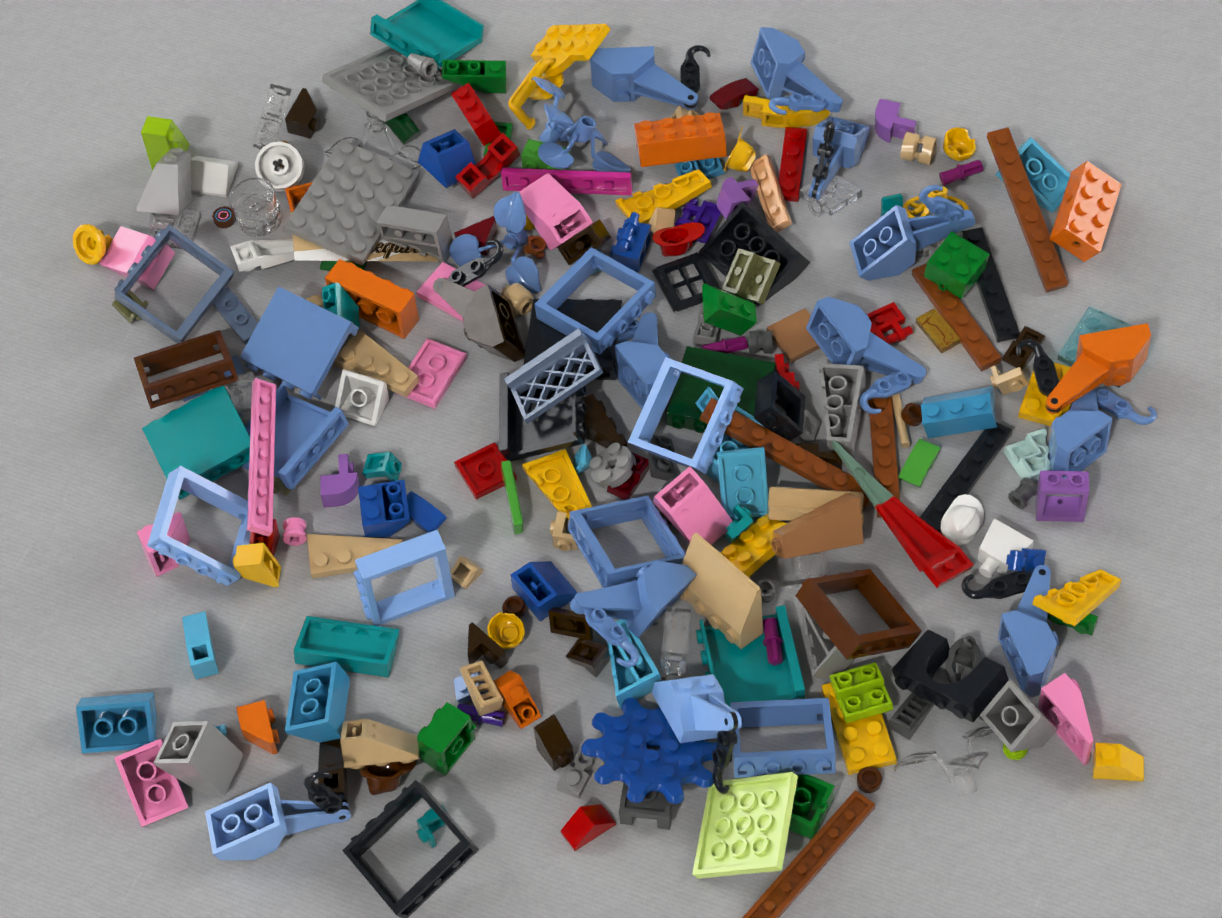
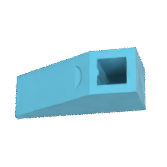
(199, 645)

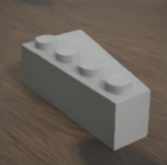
(840, 396)

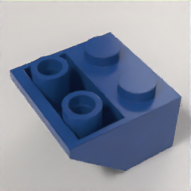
(446, 157)
(383, 508)
(542, 587)

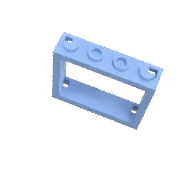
(657, 403)
(213, 494)
(396, 558)

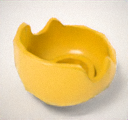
(958, 144)
(506, 630)

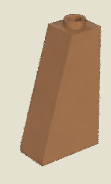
(823, 529)

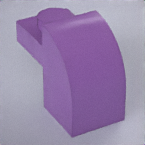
(889, 123)
(734, 193)
(341, 487)

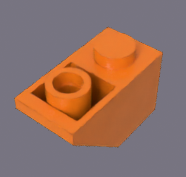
(517, 699)
(256, 725)

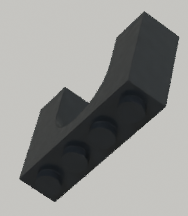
(963, 698)

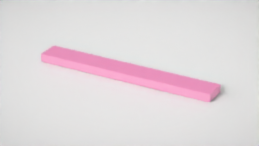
(261, 457)

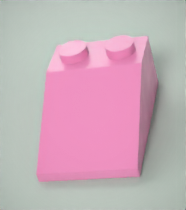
(127, 249)
(1065, 708)
(151, 789)

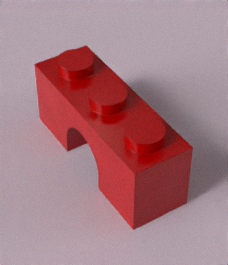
(476, 114)
(478, 176)

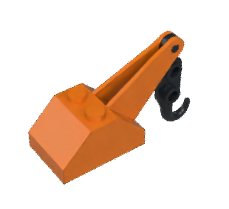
(1101, 358)

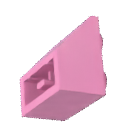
(158, 562)

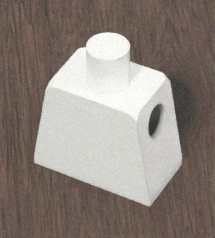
(997, 545)

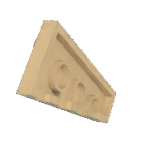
(370, 359)
(337, 554)

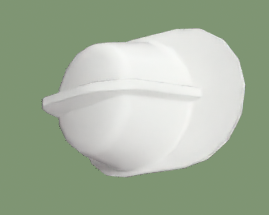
(962, 519)

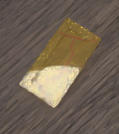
(938, 330)

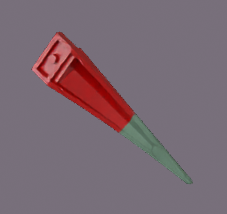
(925, 546)

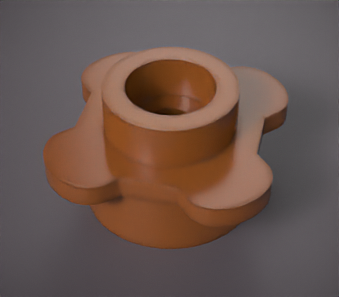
(536, 241)

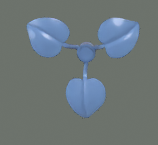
(552, 129)
(558, 158)
(508, 213)

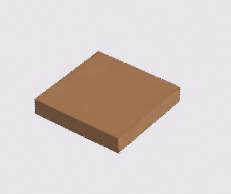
(792, 336)

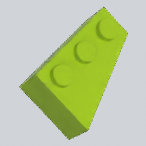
(161, 136)

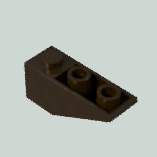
(600, 427)
(332, 761)

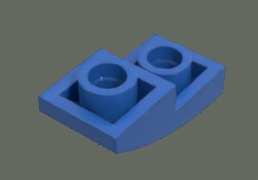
(423, 513)

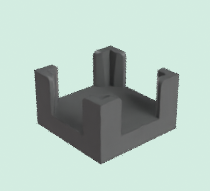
(652, 807)

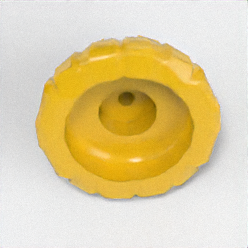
(90, 243)

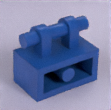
(632, 243)

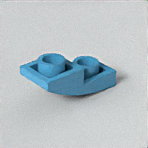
(709, 167)

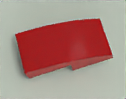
(783, 369)

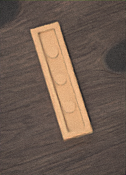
(770, 194)

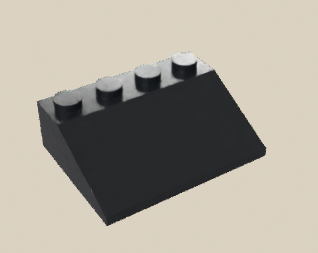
(751, 233)

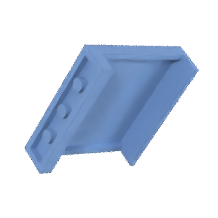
(296, 342)
(301, 436)

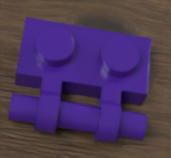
(706, 214)

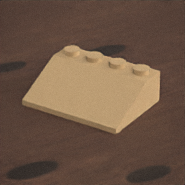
(723, 593)

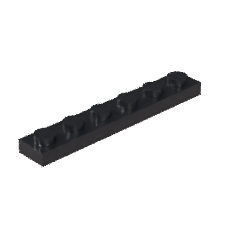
(993, 292)
(967, 473)

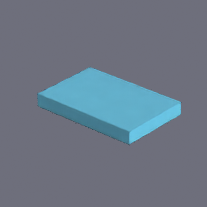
(743, 480)

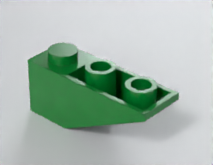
(482, 75)

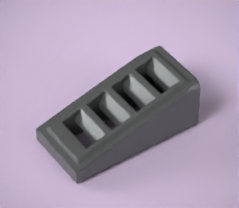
(903, 728)

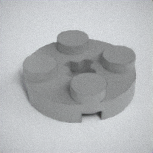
(613, 455)

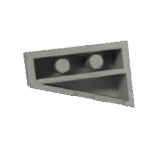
(417, 229)
(825, 655)

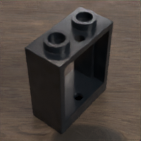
(776, 389)

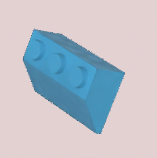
(959, 412)
(318, 703)
(116, 722)

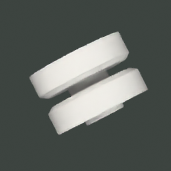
(274, 155)

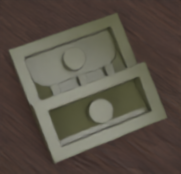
(750, 276)

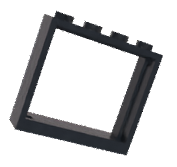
(435, 876)

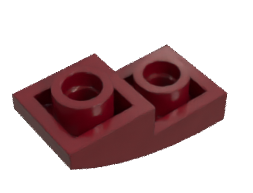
(730, 94)
(626, 489)

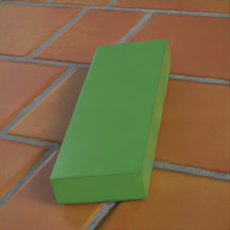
(512, 497)

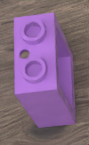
(1062, 507)

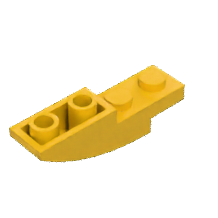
(759, 108)

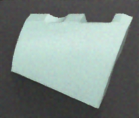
(1029, 455)

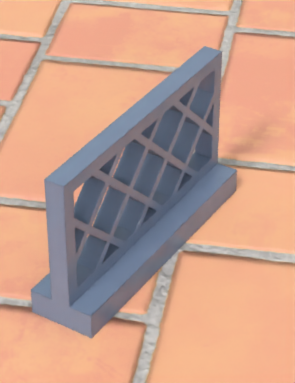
(547, 365)

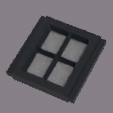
(683, 281)

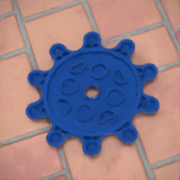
(643, 769)

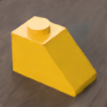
(257, 564)
(1117, 763)

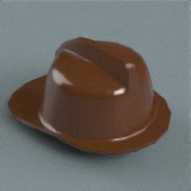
(385, 778)

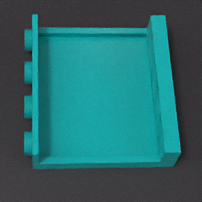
(428, 30)
(201, 437)
(746, 671)

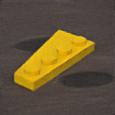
(665, 195)
(1078, 598)

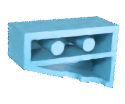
(634, 680)

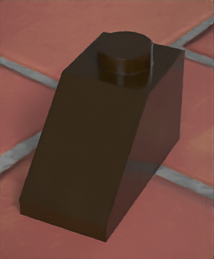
(303, 116)
(579, 244)
(553, 743)

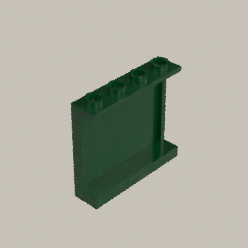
(742, 370)

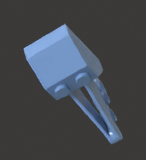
(780, 71)
(892, 240)
(846, 339)
(639, 359)
(1084, 432)
(636, 602)

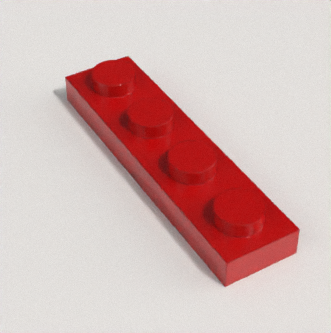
(792, 163)

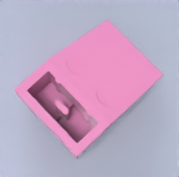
(553, 211)
(692, 507)

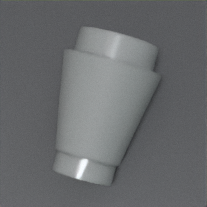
(422, 65)

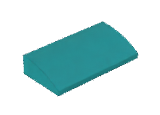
(350, 644)

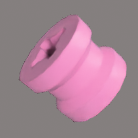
(294, 531)

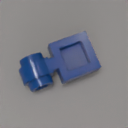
(1026, 559)

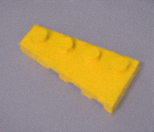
(558, 482)

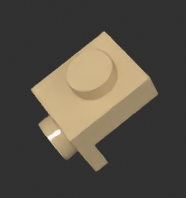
(1009, 381)
(560, 539)

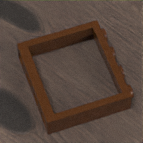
(191, 381)
(902, 629)

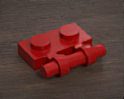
(888, 319)

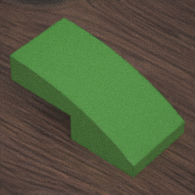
(919, 462)

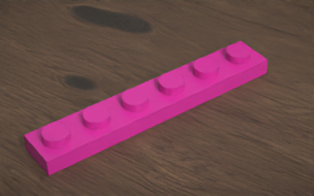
(573, 181)

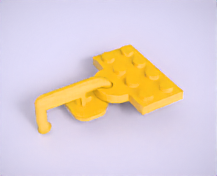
(554, 55)

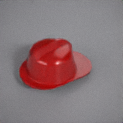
(678, 239)

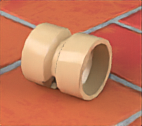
(910, 148)

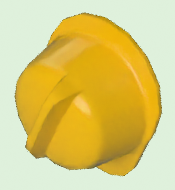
(741, 156)

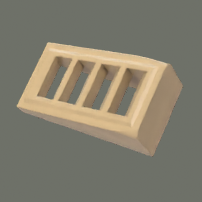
(486, 702)

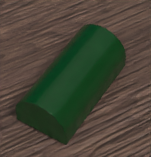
(404, 128)

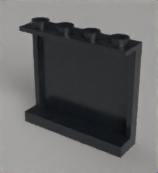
(588, 312)
(552, 431)

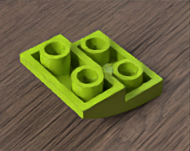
(861, 692)

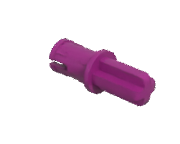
(960, 172)
(728, 346)
(772, 641)

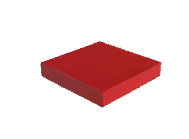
(482, 470)

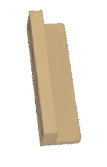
(792, 503)

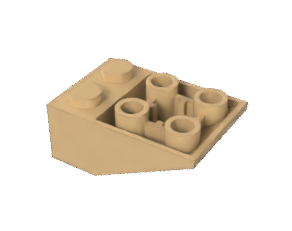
(375, 743)

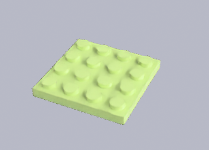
(745, 826)

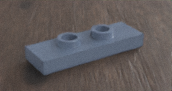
(235, 314)

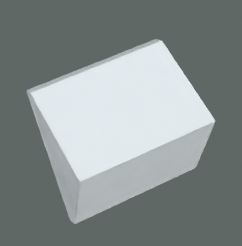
(212, 175)
(362, 397)

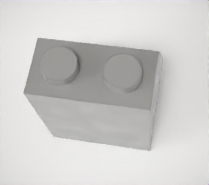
(168, 185)
(1017, 719)
(199, 757)

